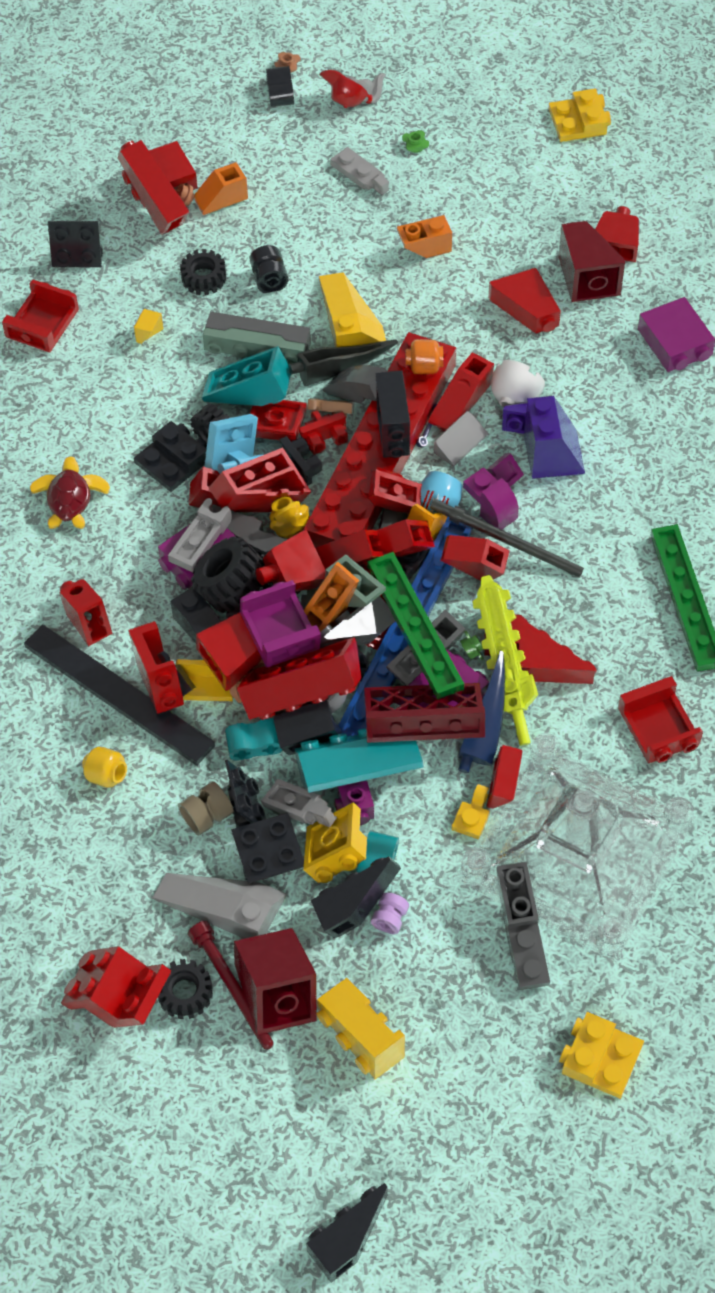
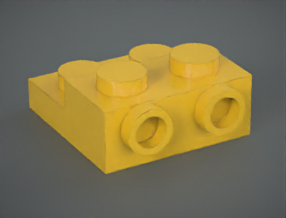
(580, 116)
(335, 847)
(601, 1055)

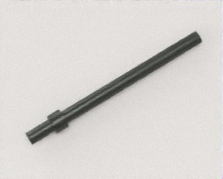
(457, 514)

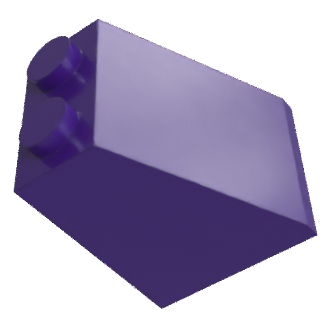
(551, 440)

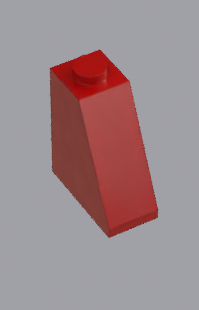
(526, 300)

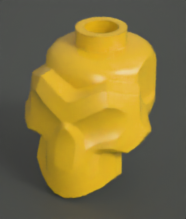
(288, 517)

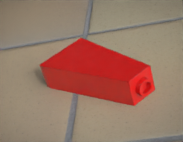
(153, 187)
(228, 650)

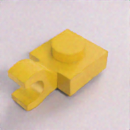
(472, 817)

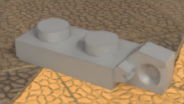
(360, 171)
(298, 803)

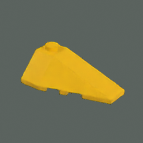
(348, 314)

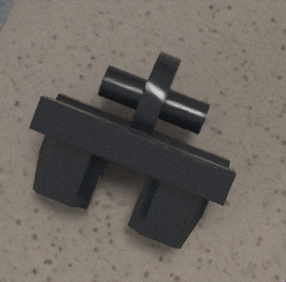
(296, 450)

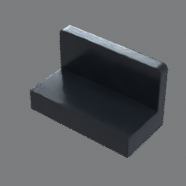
(305, 724)

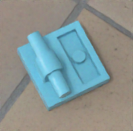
(231, 442)

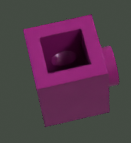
(360, 795)

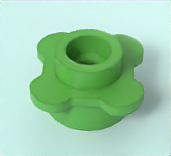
(415, 141)
(472, 646)

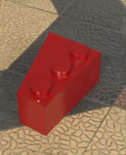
(260, 483)

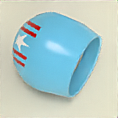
(441, 487)

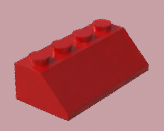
(301, 680)

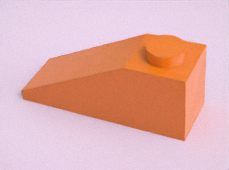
(331, 597)

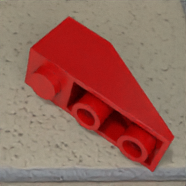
(463, 391)

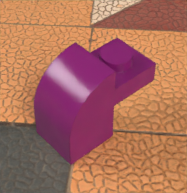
(495, 498)

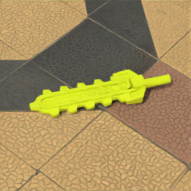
(496, 620)

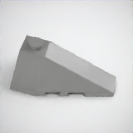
(225, 903)

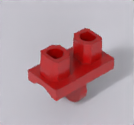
(324, 428)

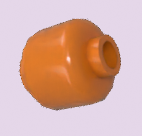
(424, 356)

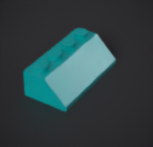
(353, 760)

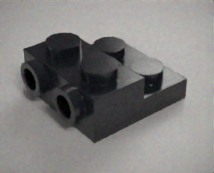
(172, 455)

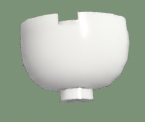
(514, 384)

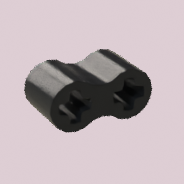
(280, 86)

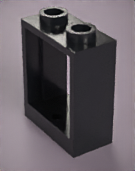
(392, 414)

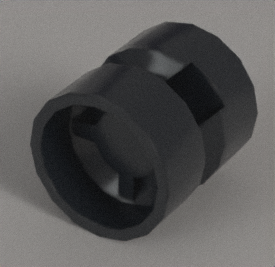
(268, 269)

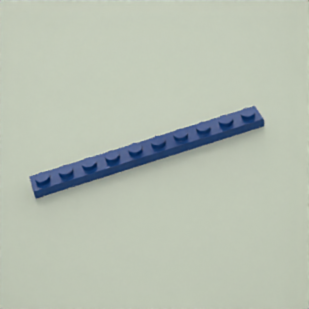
(428, 588)

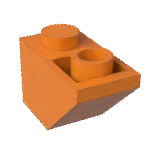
(221, 189)
(427, 236)

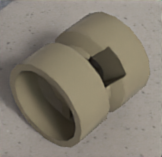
(205, 808)

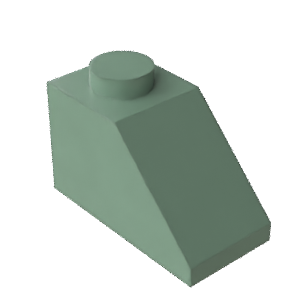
(367, 588)

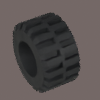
(227, 573)

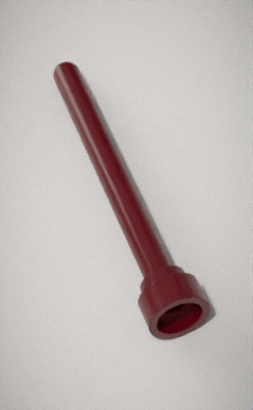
(202, 935)

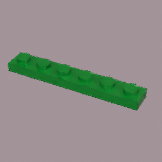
(686, 595)
(416, 626)

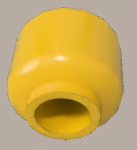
(104, 767)

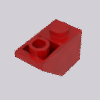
(475, 556)

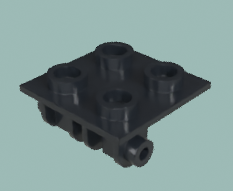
(75, 244)
(243, 796)
(268, 848)

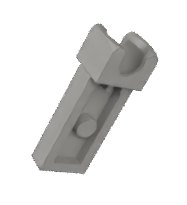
(200, 535)

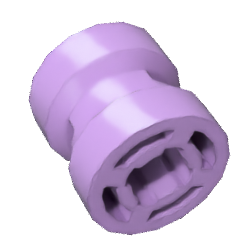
(390, 912)

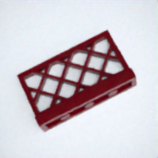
(414, 722)

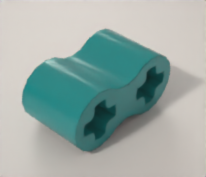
(252, 739)
(379, 846)

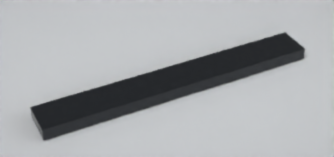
(119, 694)

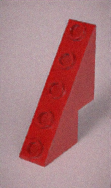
(401, 538)
(547, 658)

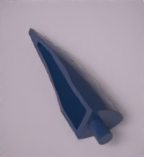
(484, 749)

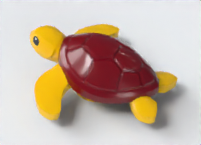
(69, 493)

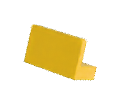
(206, 683)

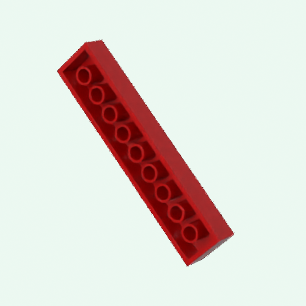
(345, 501)

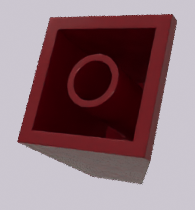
(589, 263)
(276, 980)

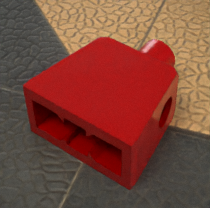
(621, 232)
(293, 560)
(81, 598)

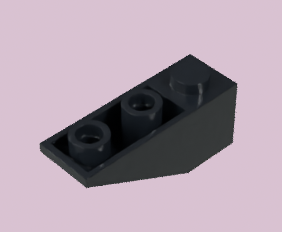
(351, 901)
(342, 1242)

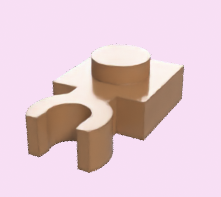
(333, 406)

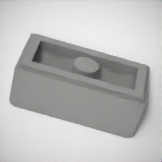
(459, 439)

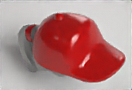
(352, 92)

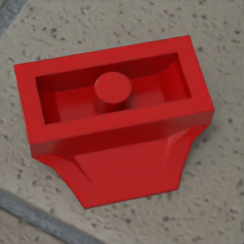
(393, 491)

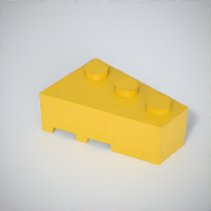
(361, 1029)

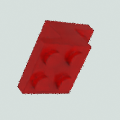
(115, 987)

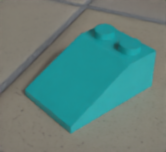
(250, 381)

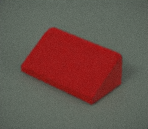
(504, 776)

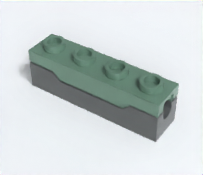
(251, 336)

